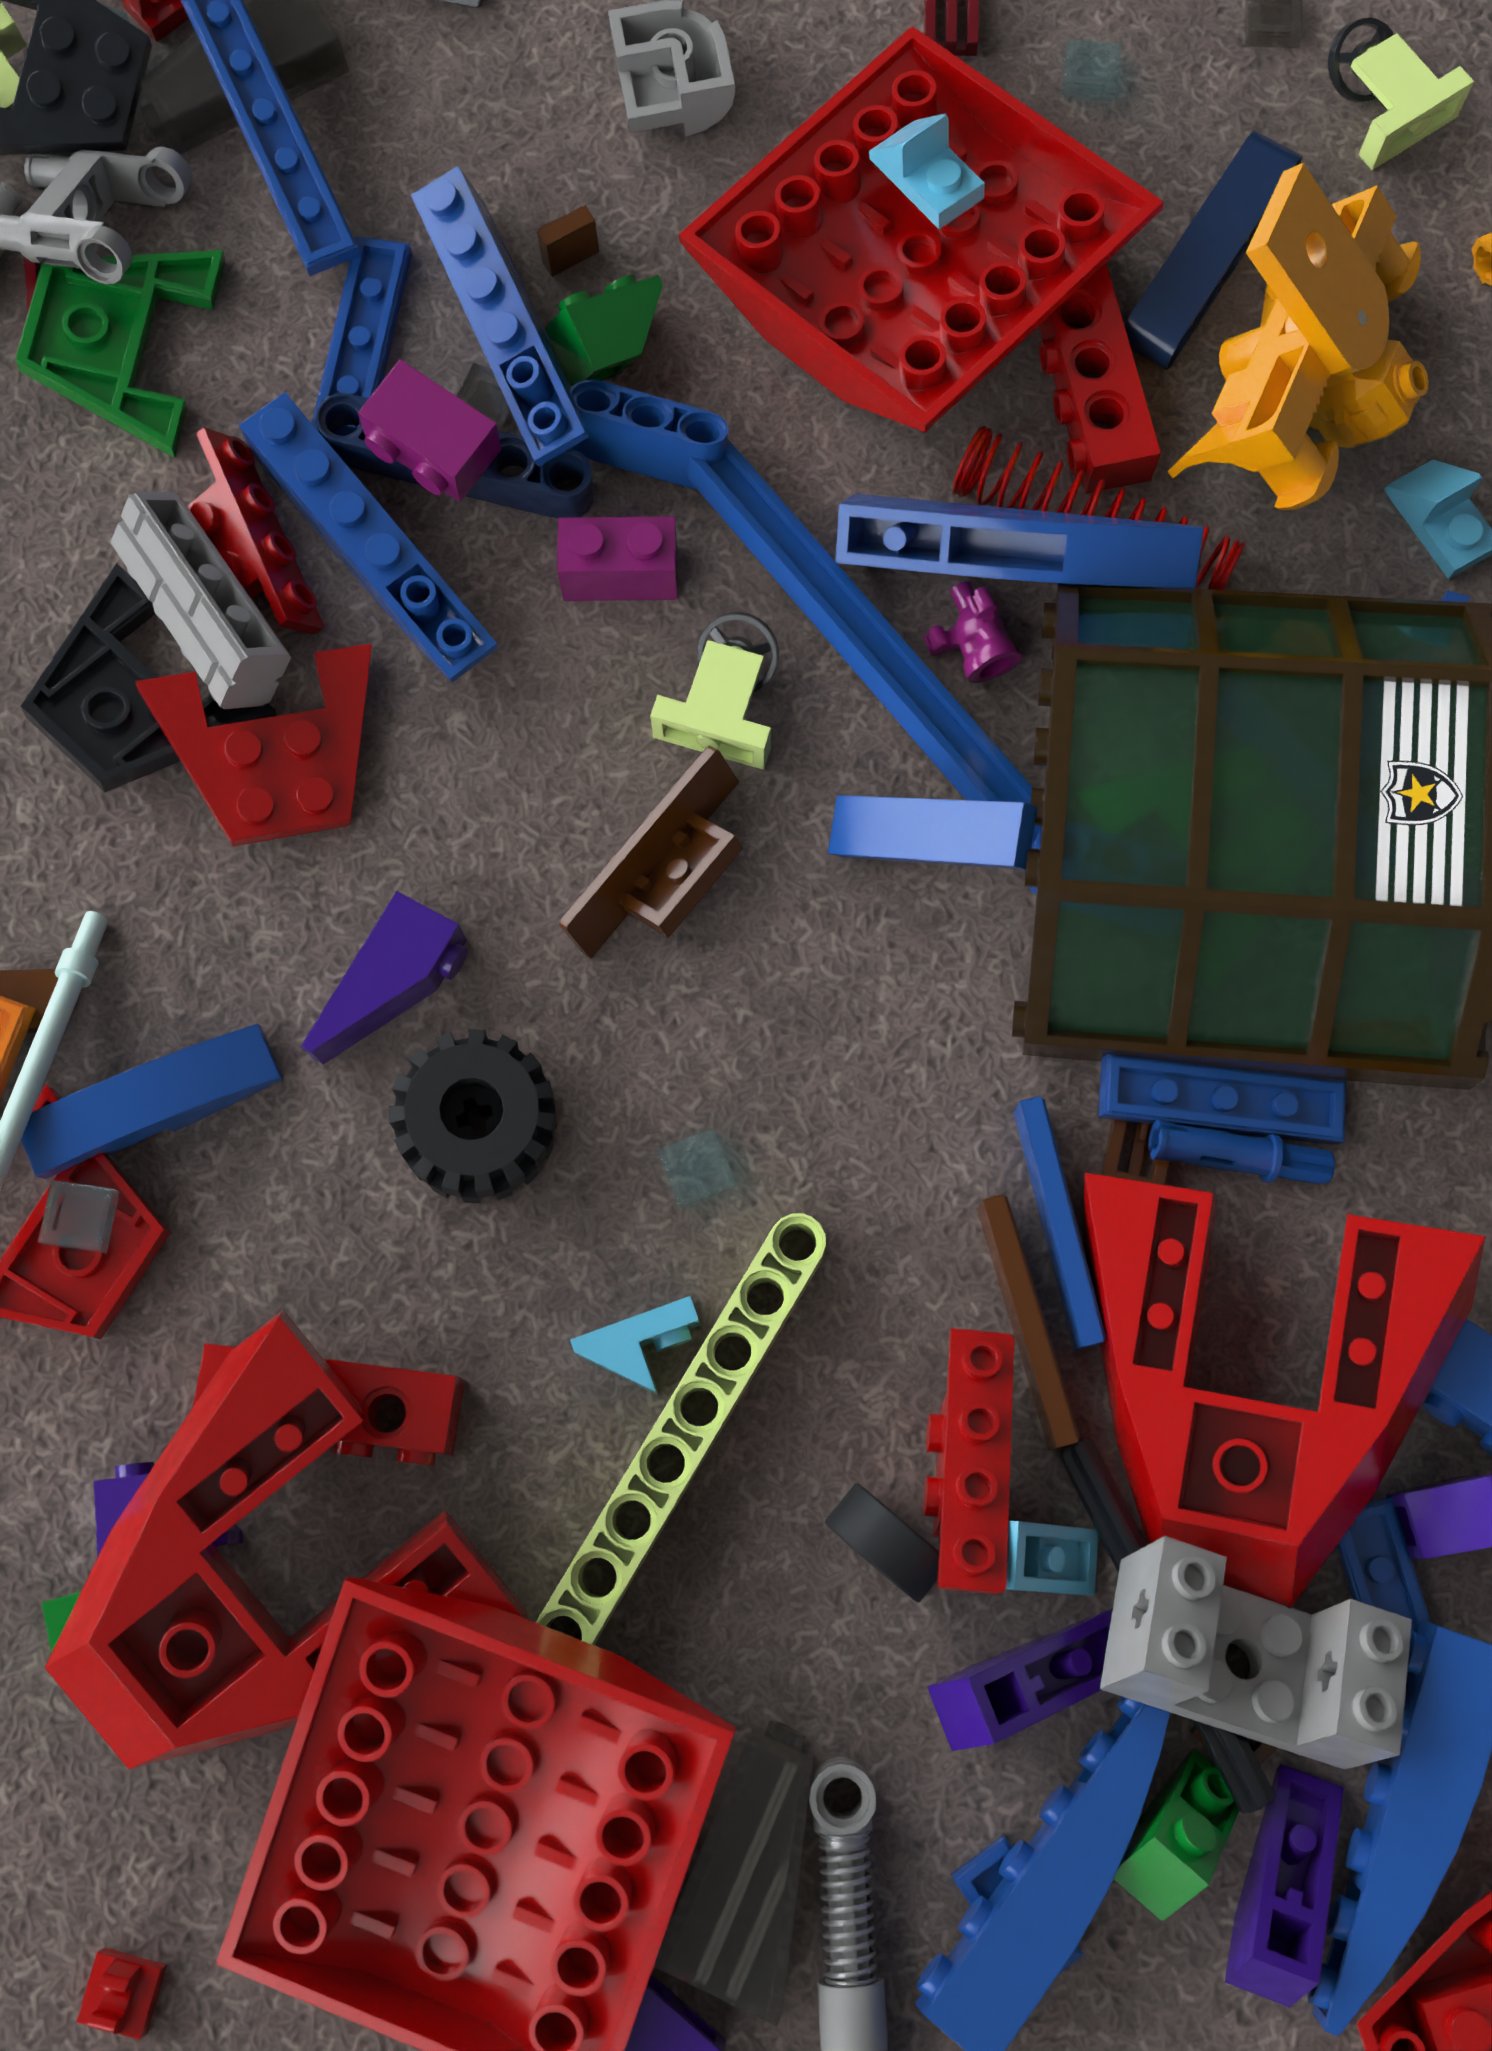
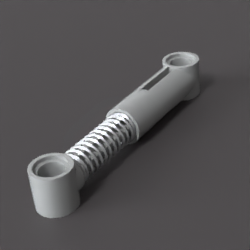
(850, 1994)

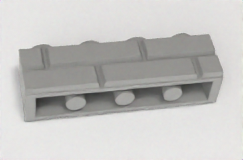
(200, 600)

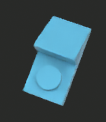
(928, 170)
(1442, 515)
(621, 1344)
(1051, 1558)

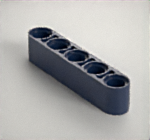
(1207, 251)
(529, 491)

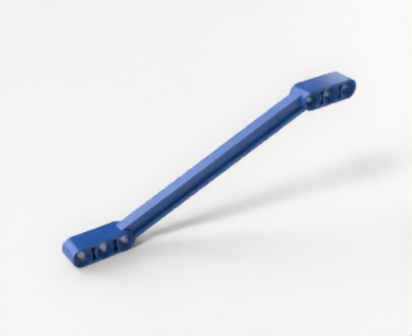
(694, 451)

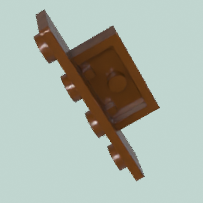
(663, 863)

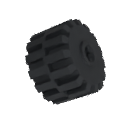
(468, 1076)

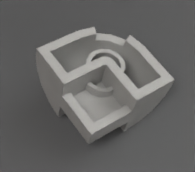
(671, 66)

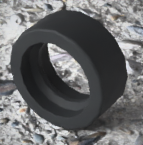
(885, 1542)

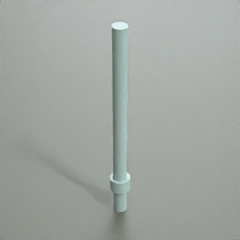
(73, 972)

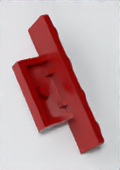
(247, 534)
(972, 1463)

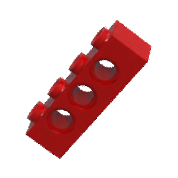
(1130, 448)
(429, 1400)

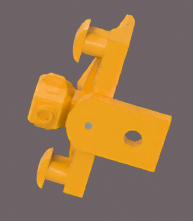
(1319, 343)

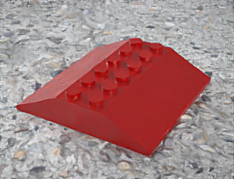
(865, 284)
(474, 1830)

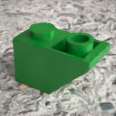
(604, 332)
(1179, 1838)

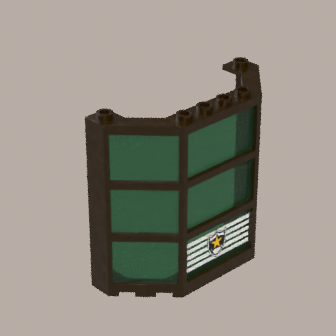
(1264, 834)

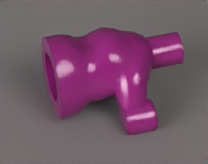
(978, 634)

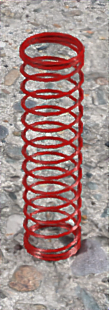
(972, 470)

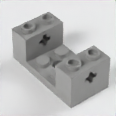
(1314, 1683)

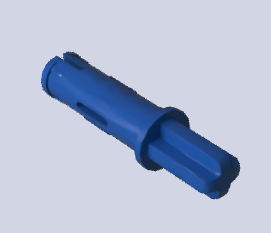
(1240, 1153)

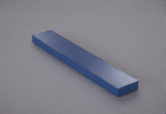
(273, 133)

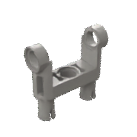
(77, 195)

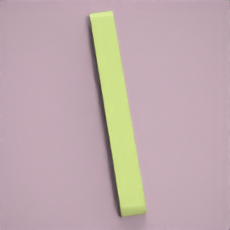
(672, 1429)

